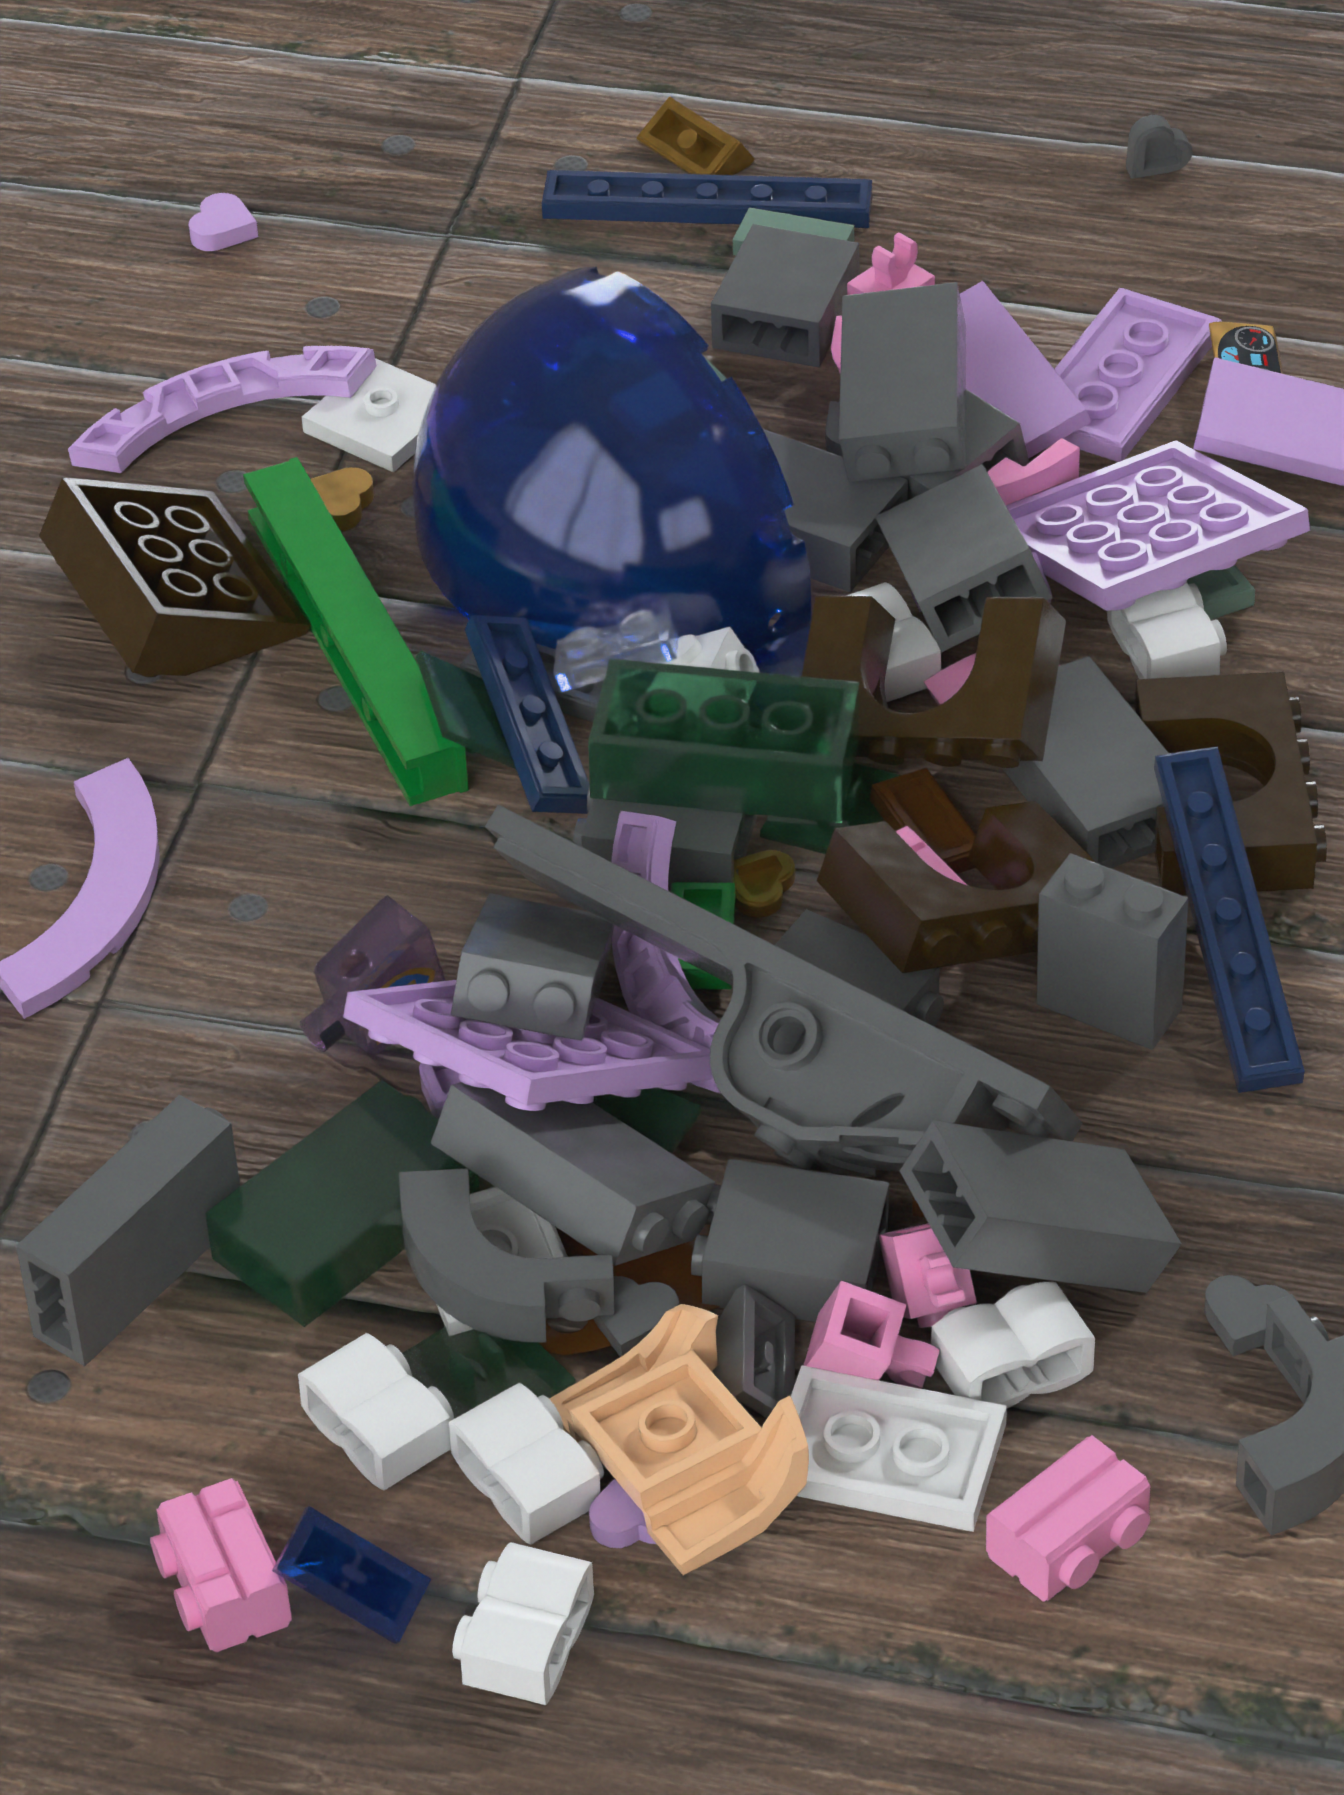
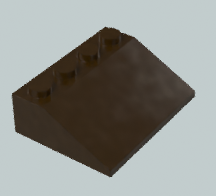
(167, 575)

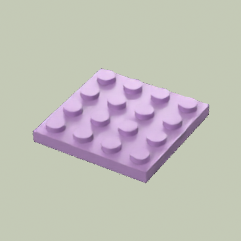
(1152, 524)
(530, 1067)

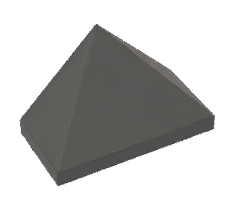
(756, 1350)

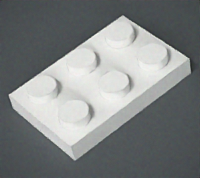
(897, 1447)

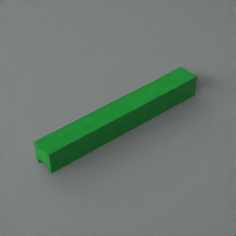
(354, 632)

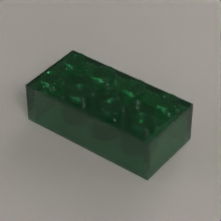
(724, 740)

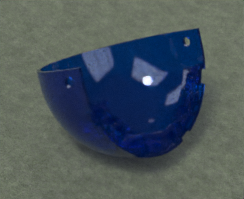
(602, 473)

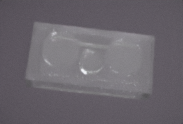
(641, 636)

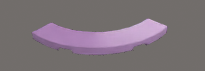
(215, 387)
(109, 900)
(648, 975)

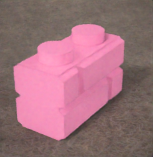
(1069, 1519)
(221, 1566)

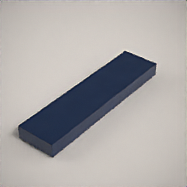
(529, 714)

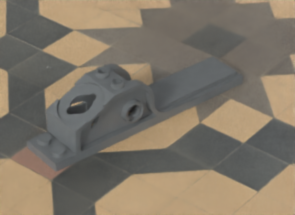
(798, 1049)

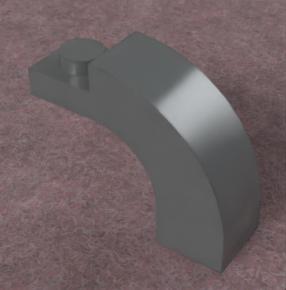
(484, 1284)
(1298, 1464)

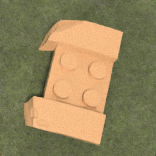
(686, 1442)

